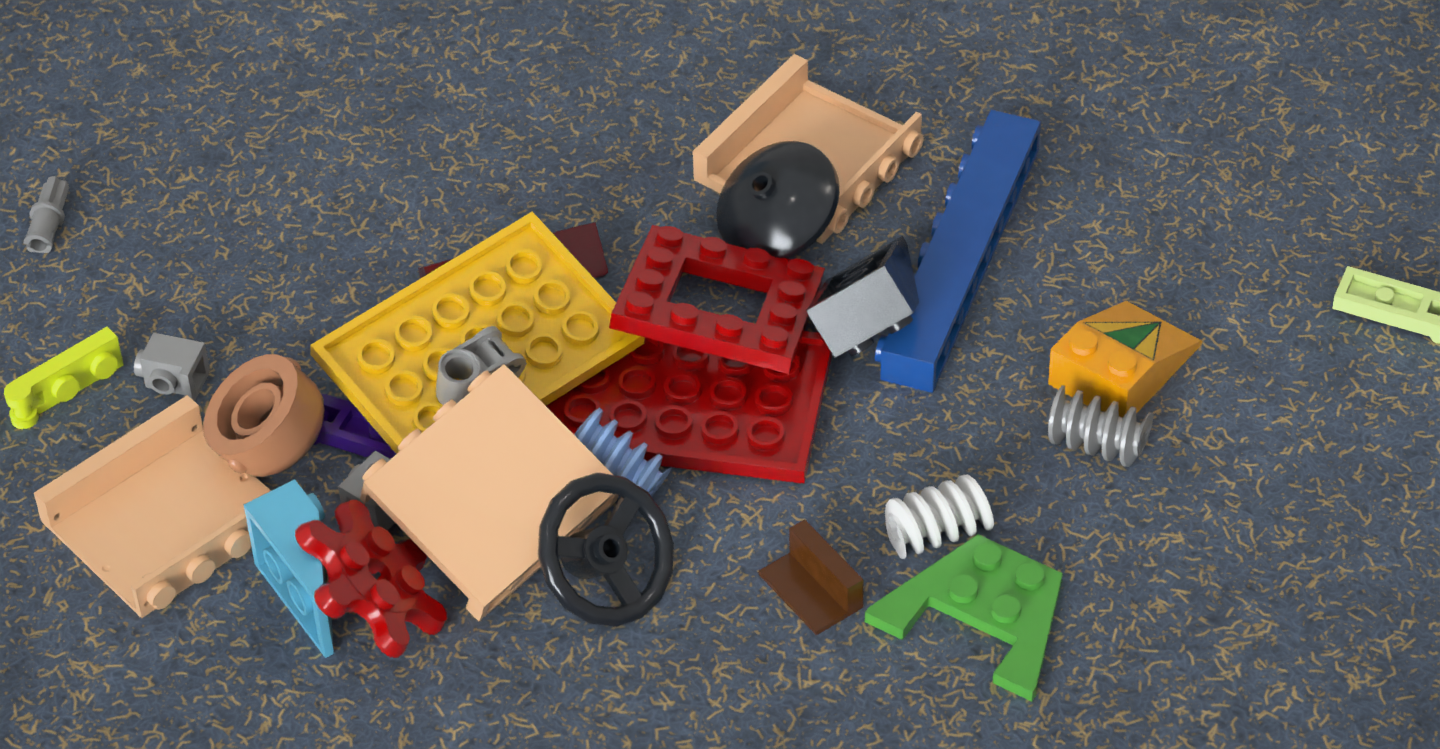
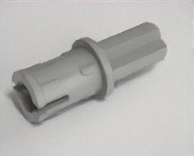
(46, 215)

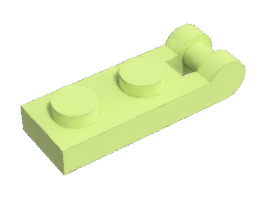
(1389, 302)

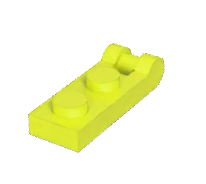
(62, 377)

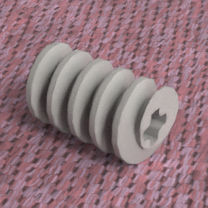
(1098, 428)

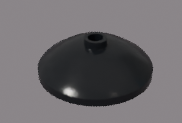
(779, 199)

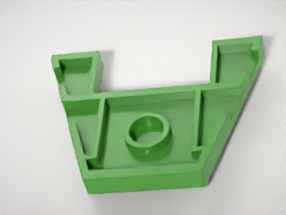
(990, 591)

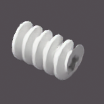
(937, 512)

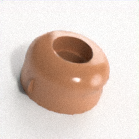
(264, 416)

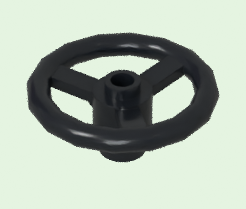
(604, 550)

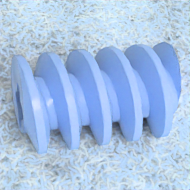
(618, 456)

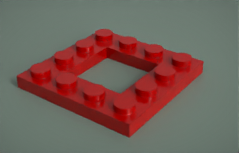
(668, 252)

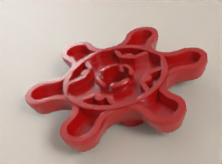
(352, 588)

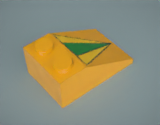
(1119, 356)

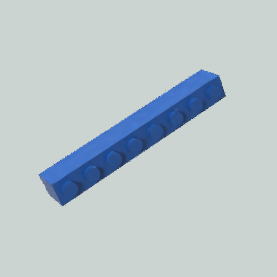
(961, 249)

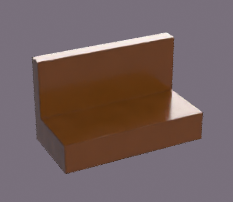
(814, 580)

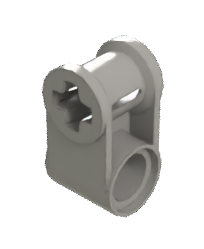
(471, 359)

